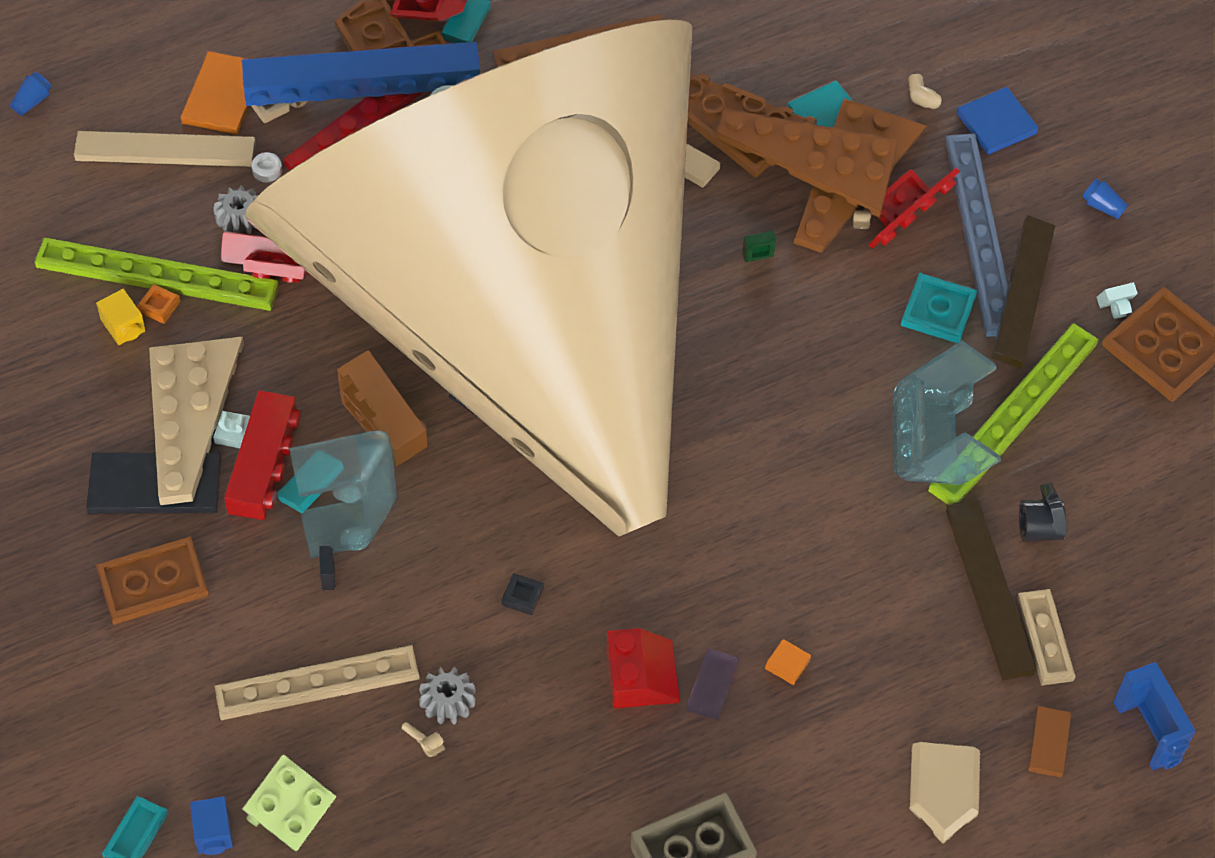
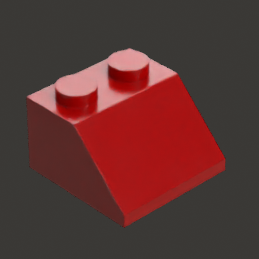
(427, 9)
(641, 668)

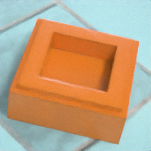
(159, 303)
(788, 662)

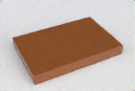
(152, 580)

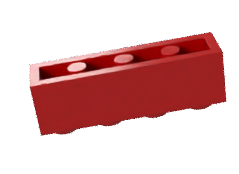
(262, 455)

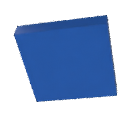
(997, 120)

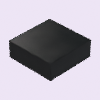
(327, 567)
(522, 594)

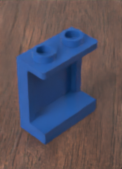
(1161, 711)

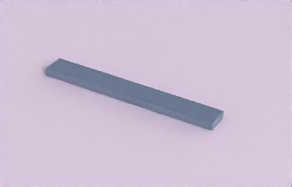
(978, 228)

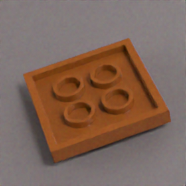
(1165, 344)

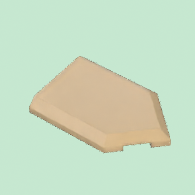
(944, 786)

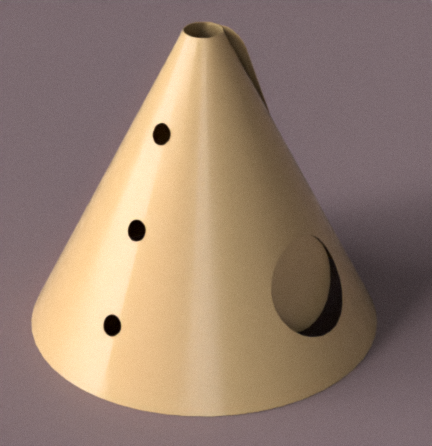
(524, 251)

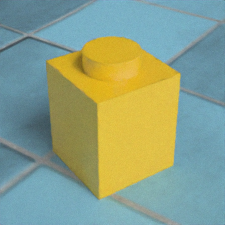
(121, 317)

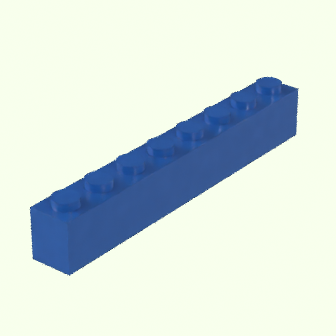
(358, 73)

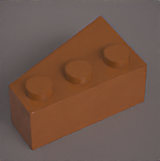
(380, 407)

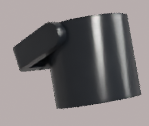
(1044, 517)

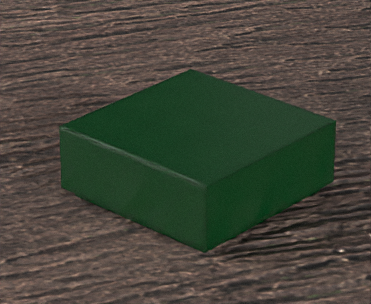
(759, 246)

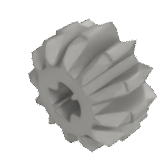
(231, 210)
(434, 697)

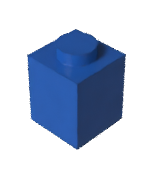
(211, 825)

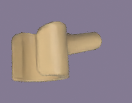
(862, 218)
(431, 745)

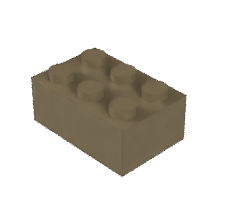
(697, 832)

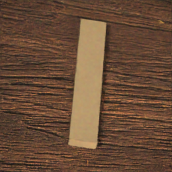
(164, 148)
(316, 682)

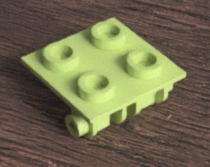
(288, 803)

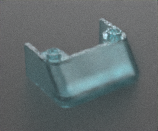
(926, 424)
(360, 475)

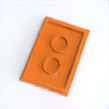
(217, 95)

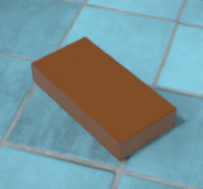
(1049, 741)

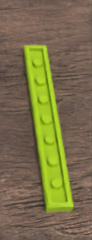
(146, 271)
(1025, 402)

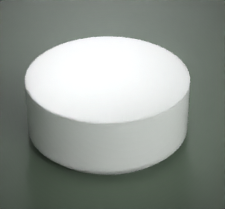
(267, 167)

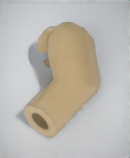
(922, 95)

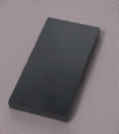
(130, 485)

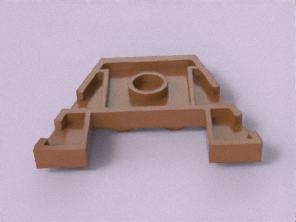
(372, 27)

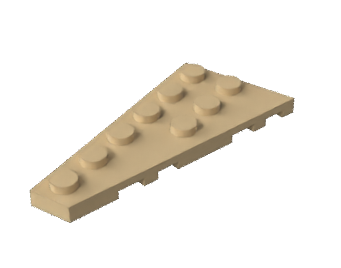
(188, 400)

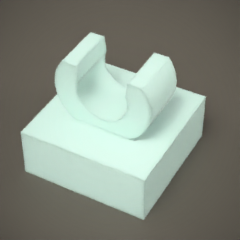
(1118, 299)
(231, 429)

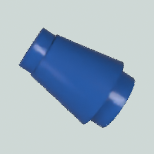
(31, 92)
(1105, 199)

